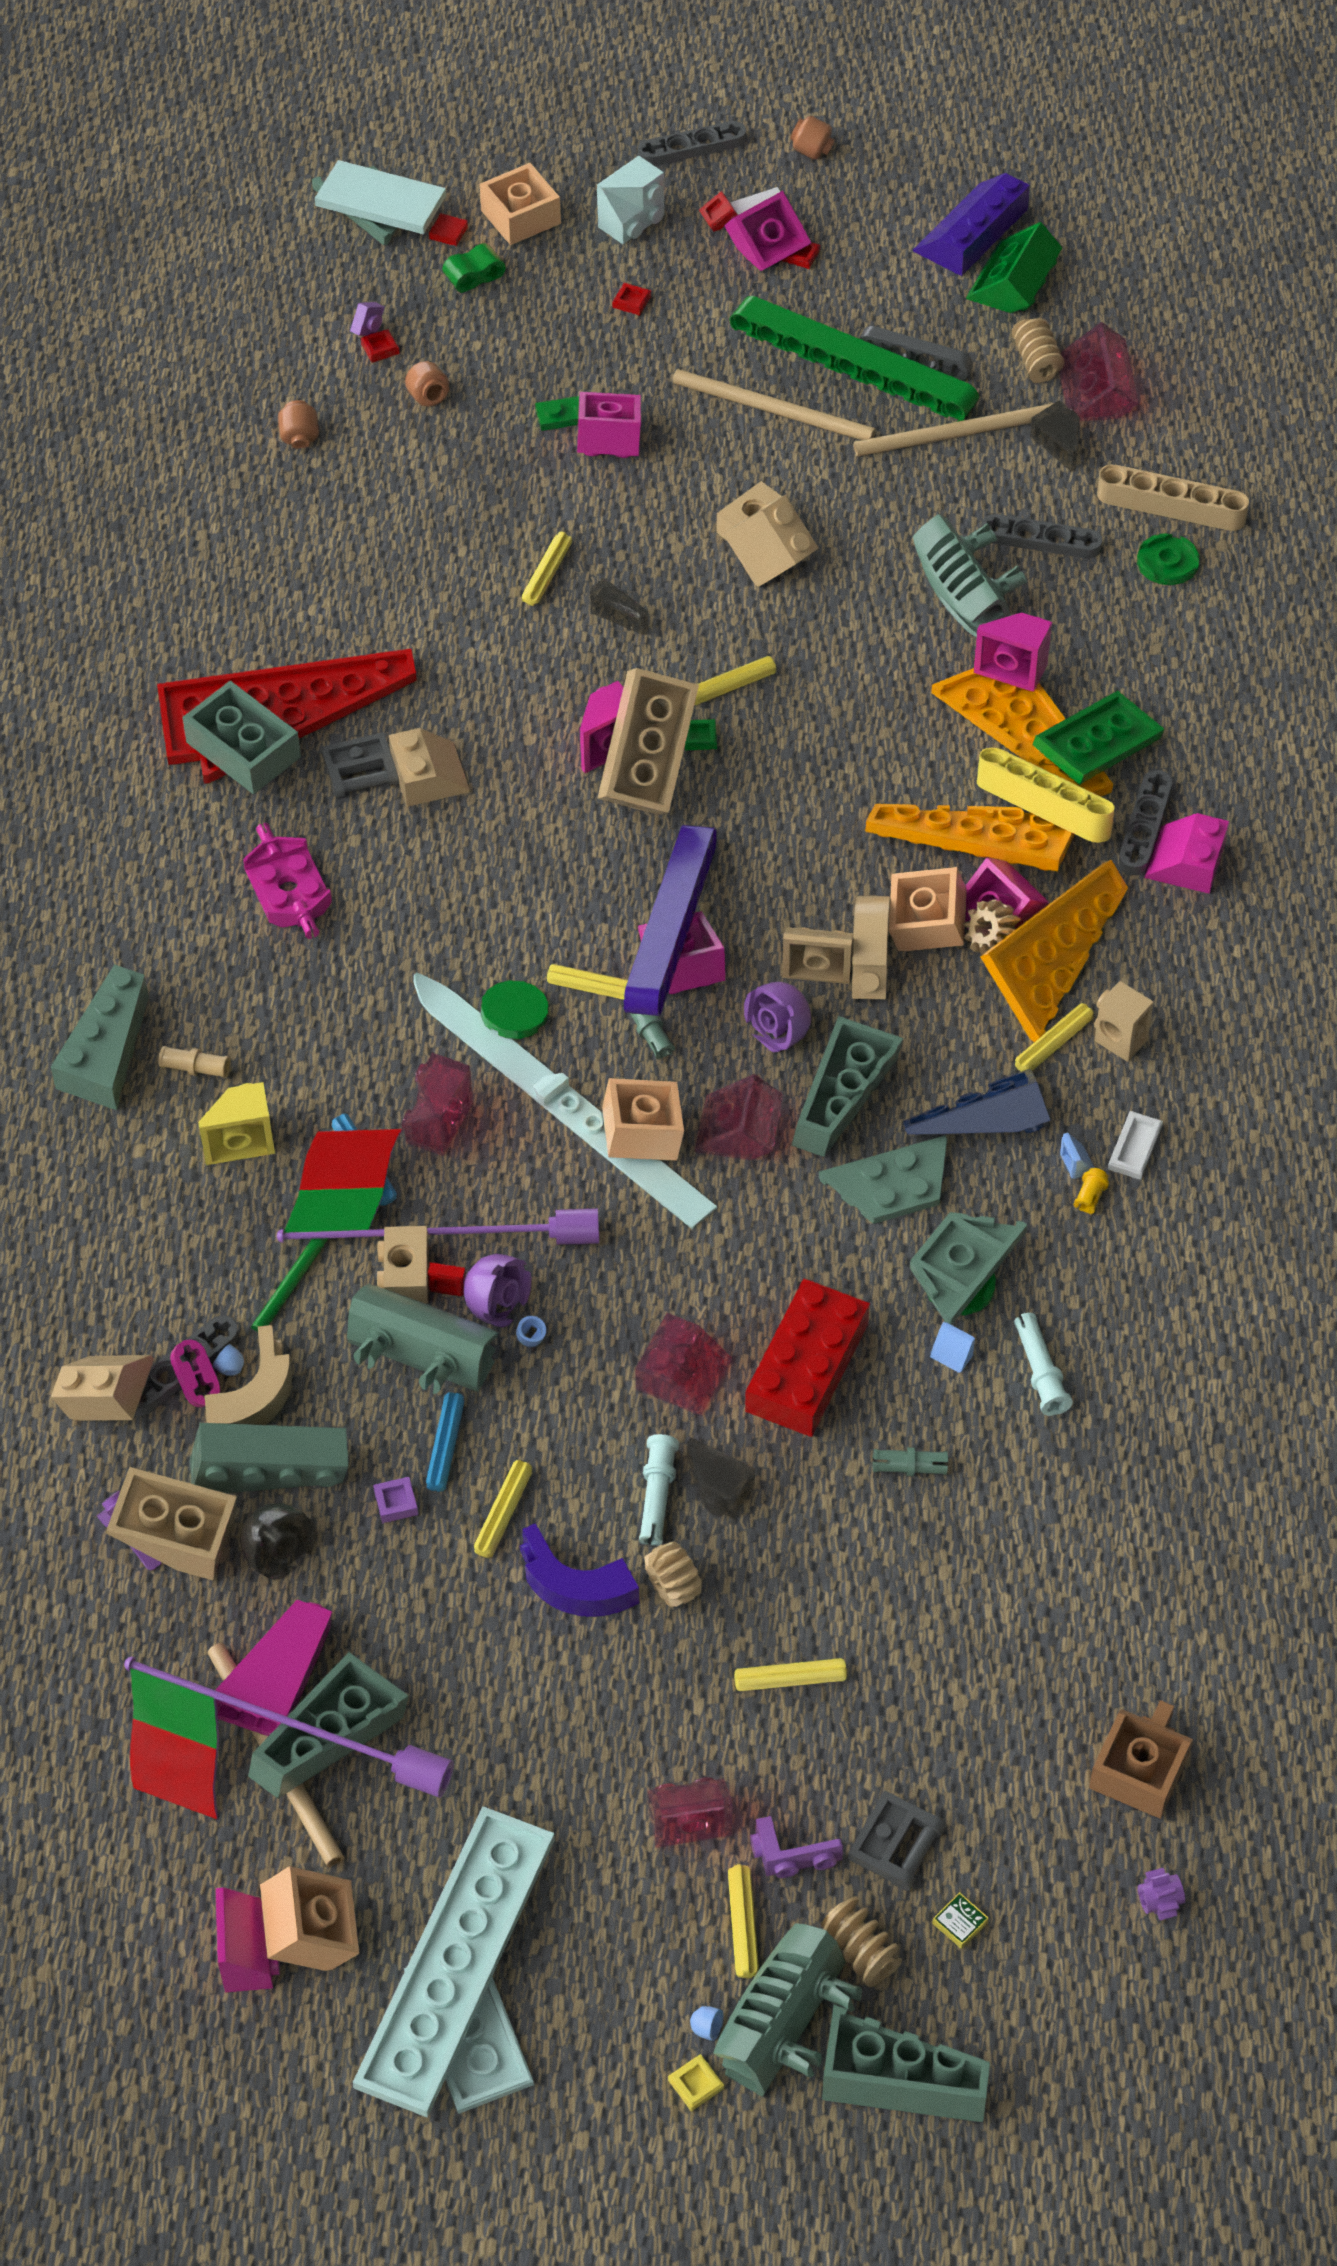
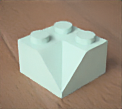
(631, 200)

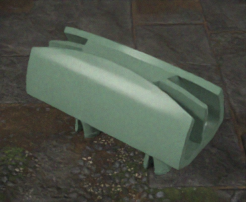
(958, 575)
(419, 1337)
(779, 2007)

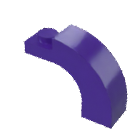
(572, 1590)

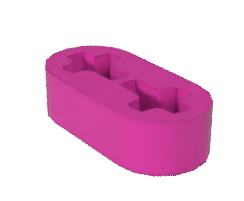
(187, 1377)

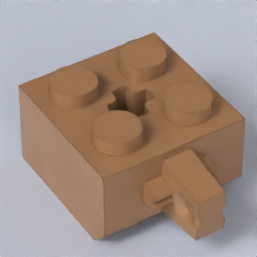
(1162, 1756)

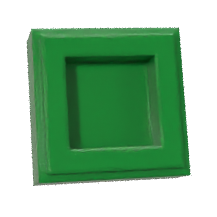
(701, 735)

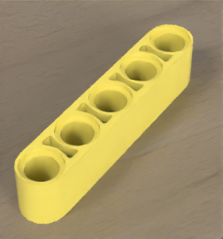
(1045, 795)

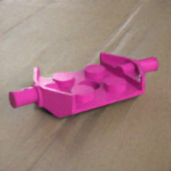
(282, 861)

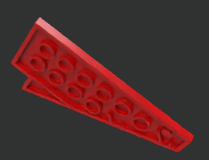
(299, 694)

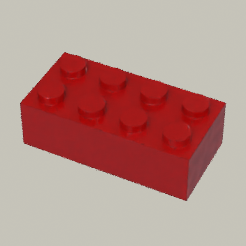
(807, 1357)

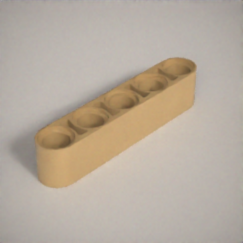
(1172, 497)

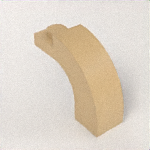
(870, 947)
(263, 1396)

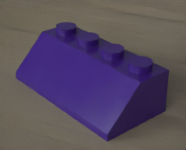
(976, 223)

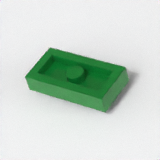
(557, 413)

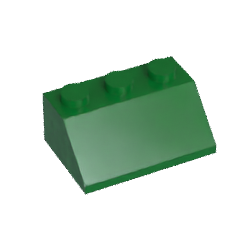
(1016, 270)

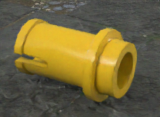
(1093, 1184)

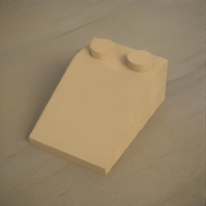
(173, 1521)

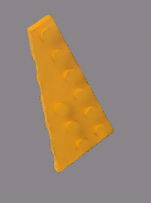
(1011, 718)
(980, 830)
(1053, 947)

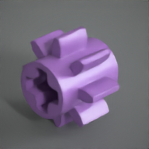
(1161, 1893)

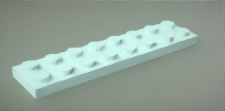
(453, 1962)

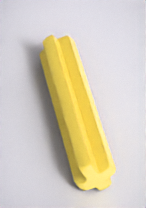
(547, 569)
(735, 679)
(586, 981)
(1054, 1038)
(503, 1509)
(790, 1674)
(743, 1921)

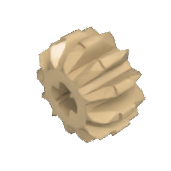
(989, 925)
(673, 1574)

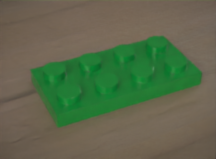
(1098, 737)

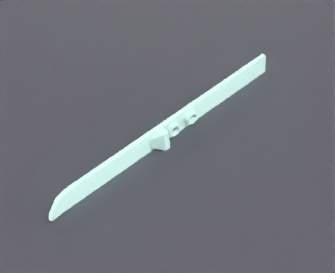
(559, 1099)

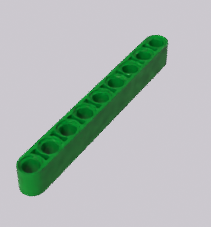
(855, 357)

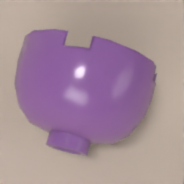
(774, 1010)
(496, 1281)

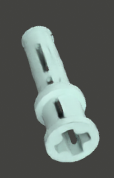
(1046, 1377)
(659, 1474)

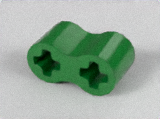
(473, 268)

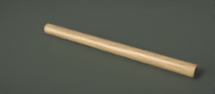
(773, 405)
(946, 431)
(298, 1796)

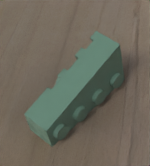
(103, 1041)
(844, 1082)
(267, 1457)
(348, 1703)
(908, 2078)

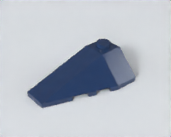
(1009, 1106)

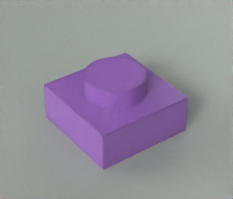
(367, 318)
(395, 1500)

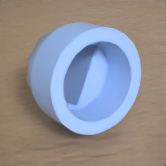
(525, 1325)
(229, 1361)
(707, 2022)

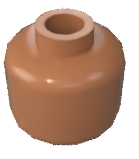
(812, 137)
(427, 383)
(298, 424)

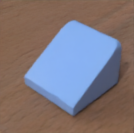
(1074, 1156)
(953, 1347)

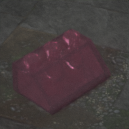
(1098, 375)

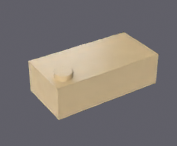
(648, 741)

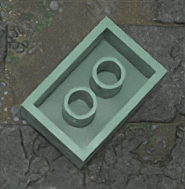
(241, 737)

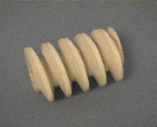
(1038, 349)
(860, 1943)

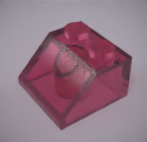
(740, 1120)
(682, 1365)
(690, 1812)

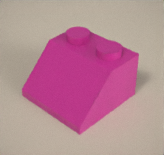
(768, 232)
(609, 424)
(1013, 650)
(598, 725)
(1189, 852)
(1001, 882)
(701, 958)
(242, 1942)

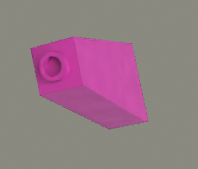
(276, 1668)

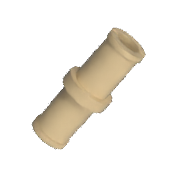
(194, 1061)

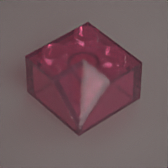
(441, 1104)

